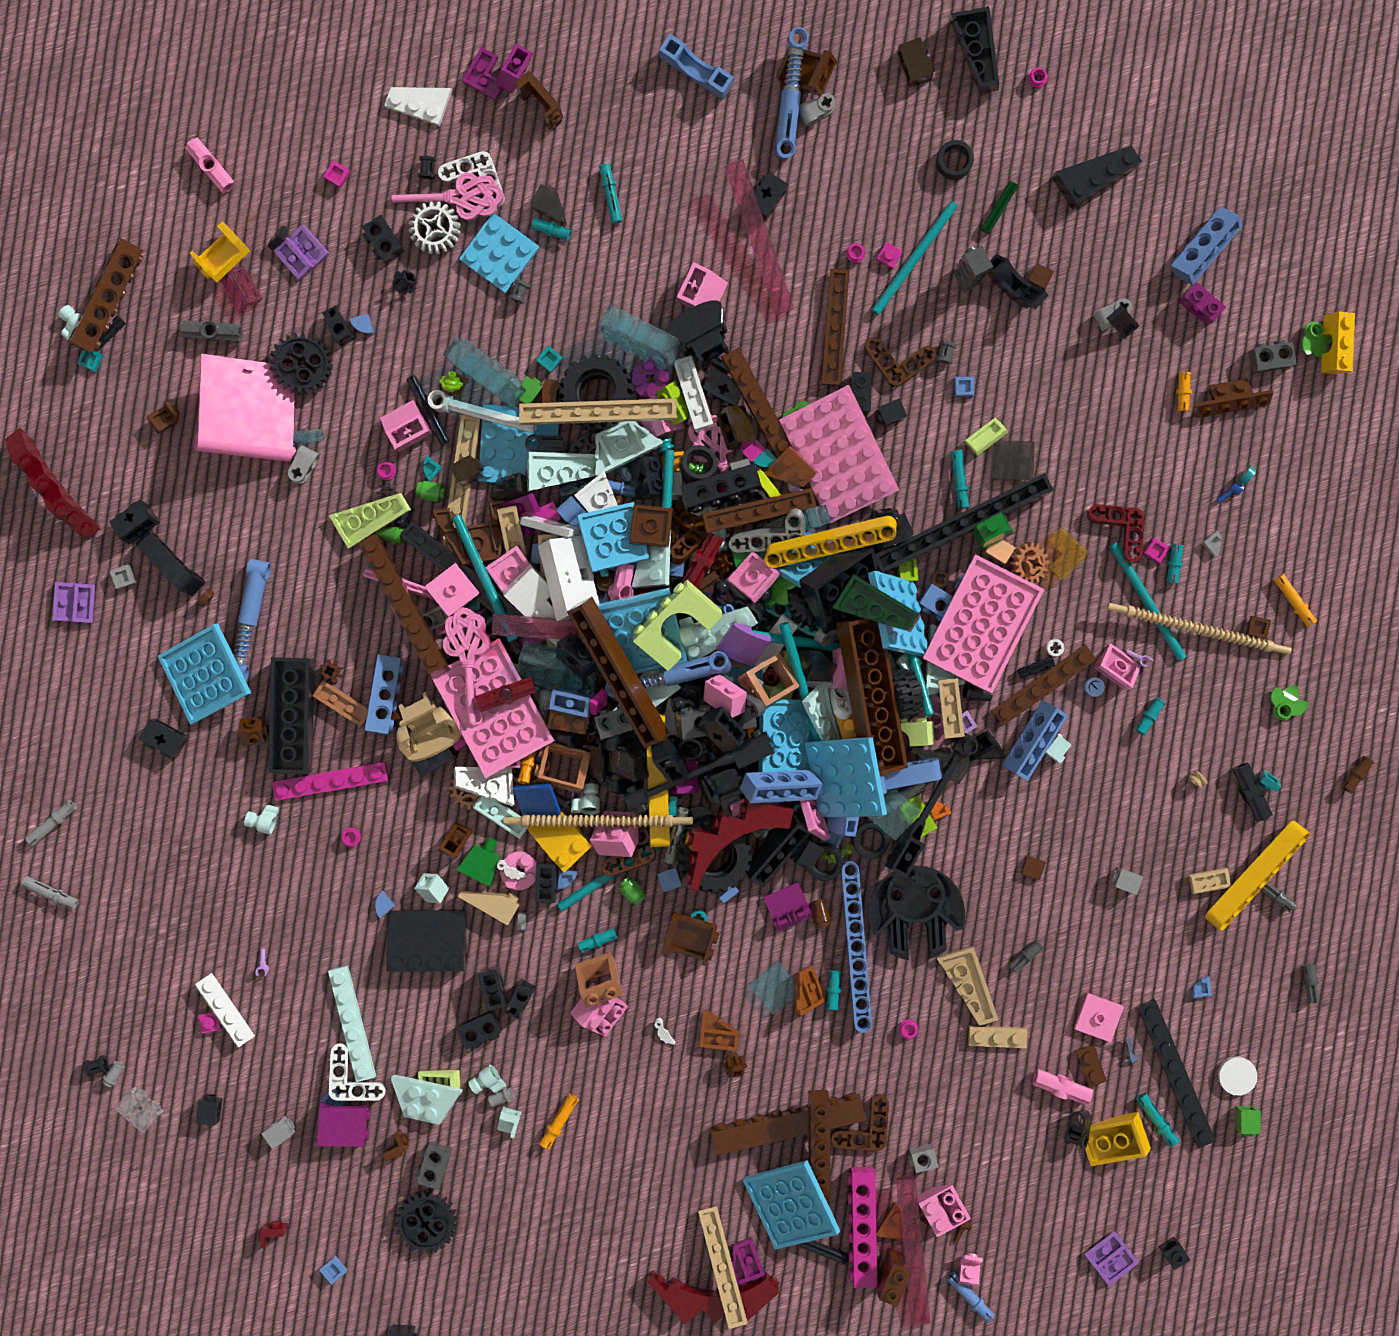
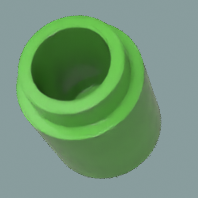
(430, 491)
(632, 891)

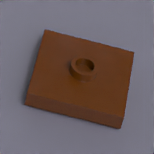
(651, 526)

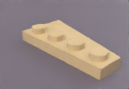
(968, 978)

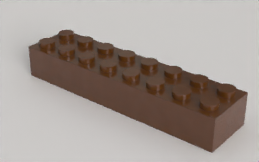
(872, 691)

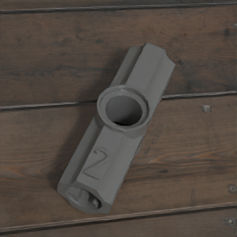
(222, 332)

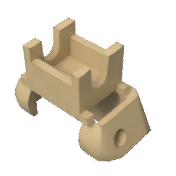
(431, 730)

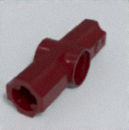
(703, 559)
(493, 698)

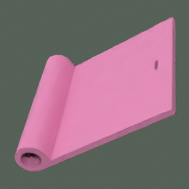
(244, 410)

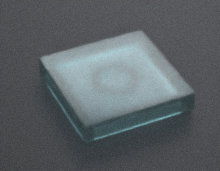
(899, 814)
(774, 987)

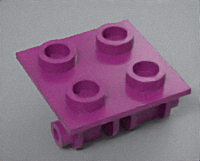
(788, 907)

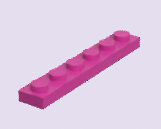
(330, 781)

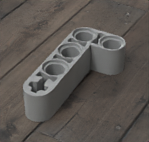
(767, 534)

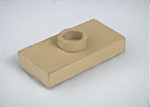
(1209, 880)

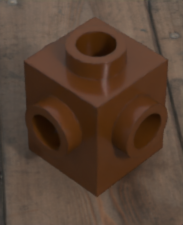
(253, 731)

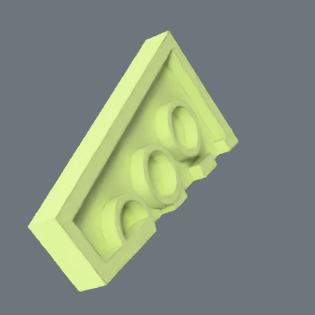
(363, 521)

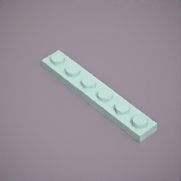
(352, 1023)

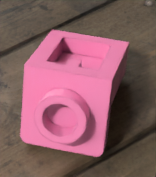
(970, 1269)

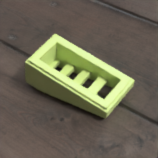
(451, 1077)

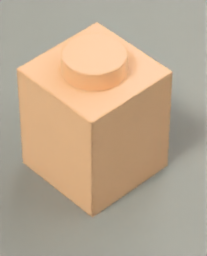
(999, 551)

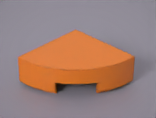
(939, 810)

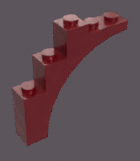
(39, 476)
(728, 828)

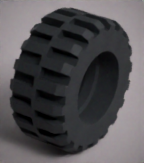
(592, 369)
(729, 872)

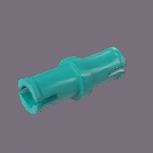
(551, 229)
(1175, 563)
(1150, 716)
(597, 940)
(833, 989)

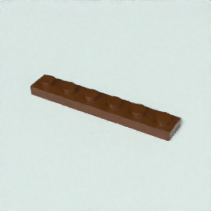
(835, 327)
(756, 401)
(757, 510)
(1043, 685)

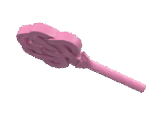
(468, 194)
(722, 449)
(466, 660)

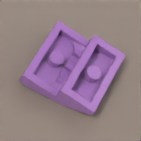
(301, 252)
(73, 602)
(743, 644)
(1111, 1258)

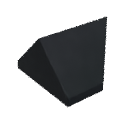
(816, 666)
(987, 747)

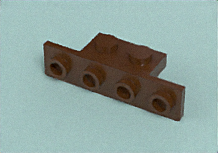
(1232, 397)

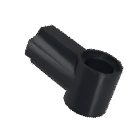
(547, 444)

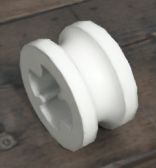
(1059, 651)

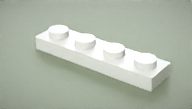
(693, 393)
(224, 1010)

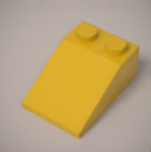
(561, 843)
(1117, 1140)

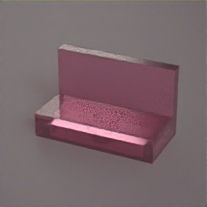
(240, 289)

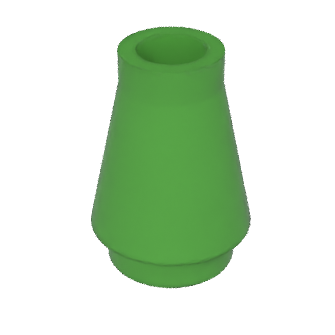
(391, 534)

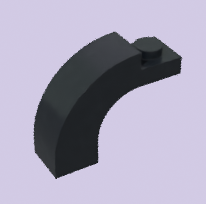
(1014, 285)

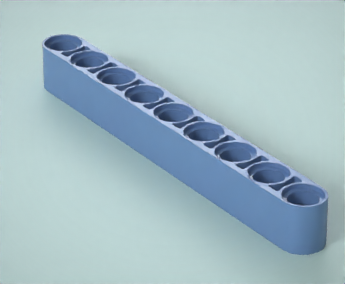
(856, 955)

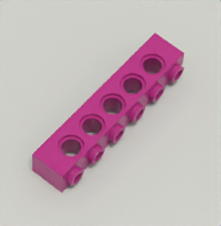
(866, 1276)

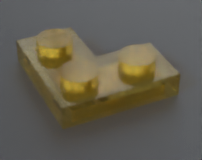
(1070, 553)

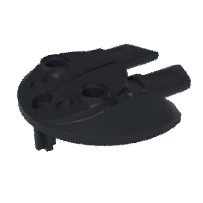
(916, 906)

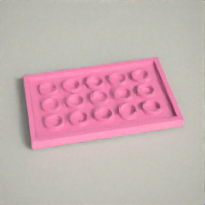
(843, 452)
(983, 623)
(500, 733)

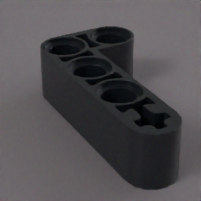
(169, 564)

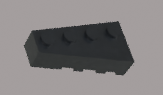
(976, 41)
(1090, 177)

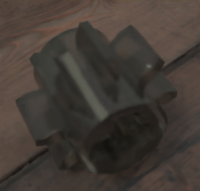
(382, 494)

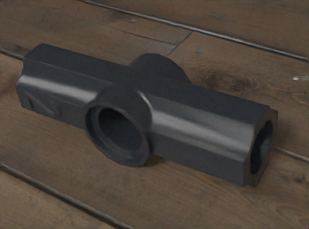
(1252, 792)

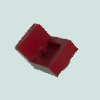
(271, 1229)

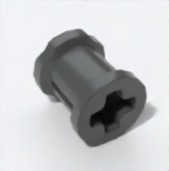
(519, 291)
(943, 346)

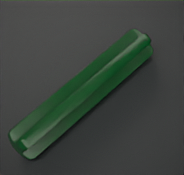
(999, 207)

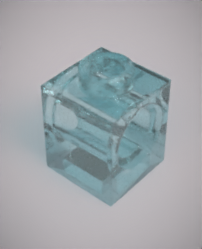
(816, 517)

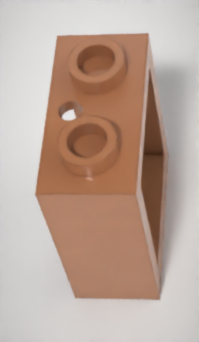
(750, 682)
(581, 755)
(593, 969)

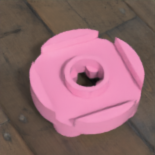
(525, 861)

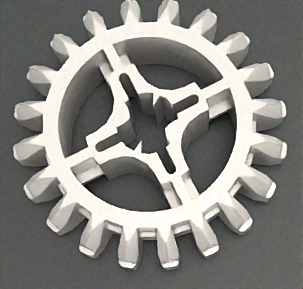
(420, 219)

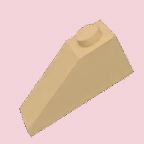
(495, 904)

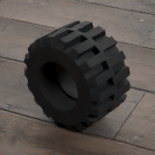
(908, 693)

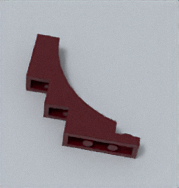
(689, 1300)

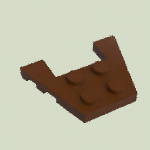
(485, 536)

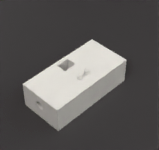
(567, 573)
(531, 595)

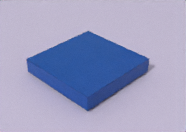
(537, 800)

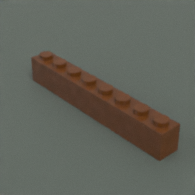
(404, 606)
(618, 672)
(782, 1124)

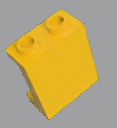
(221, 255)

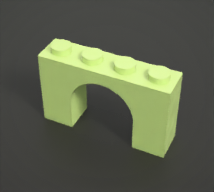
(684, 600)

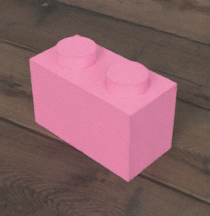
(724, 693)

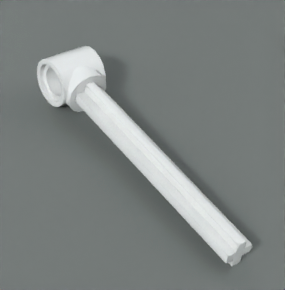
(450, 404)

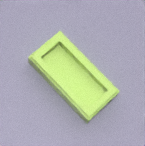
(986, 436)

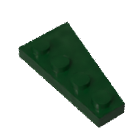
(872, 604)

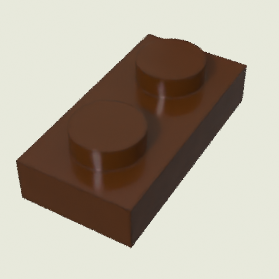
(1090, 1065)

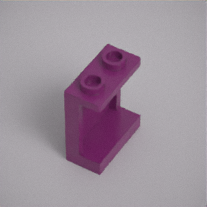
(342, 1125)

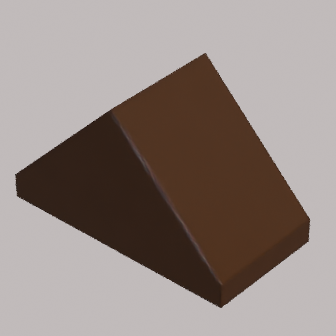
(455, 841)

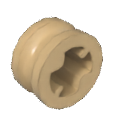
(1198, 779)

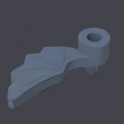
(1132, 1057)

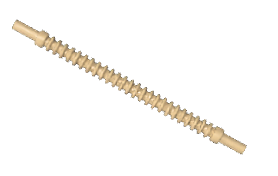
(1267, 645)
(668, 820)

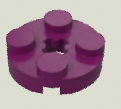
(639, 379)

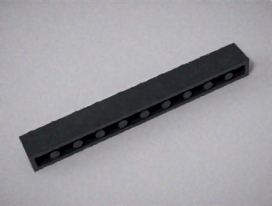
(962, 523)

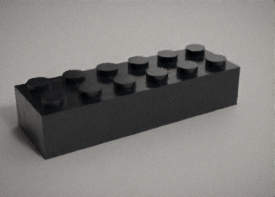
(291, 715)

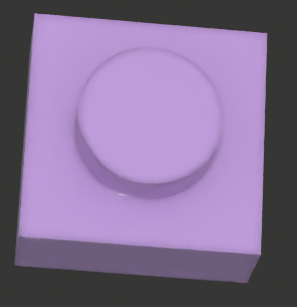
(968, 722)

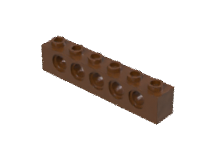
(133, 255)
(819, 1138)

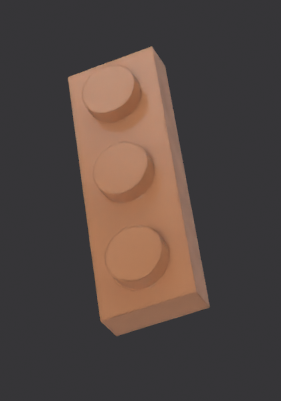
(341, 703)

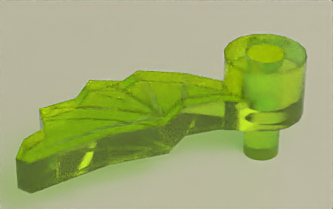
(831, 858)

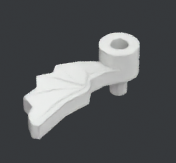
(510, 871)
(663, 1033)

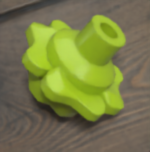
(451, 382)

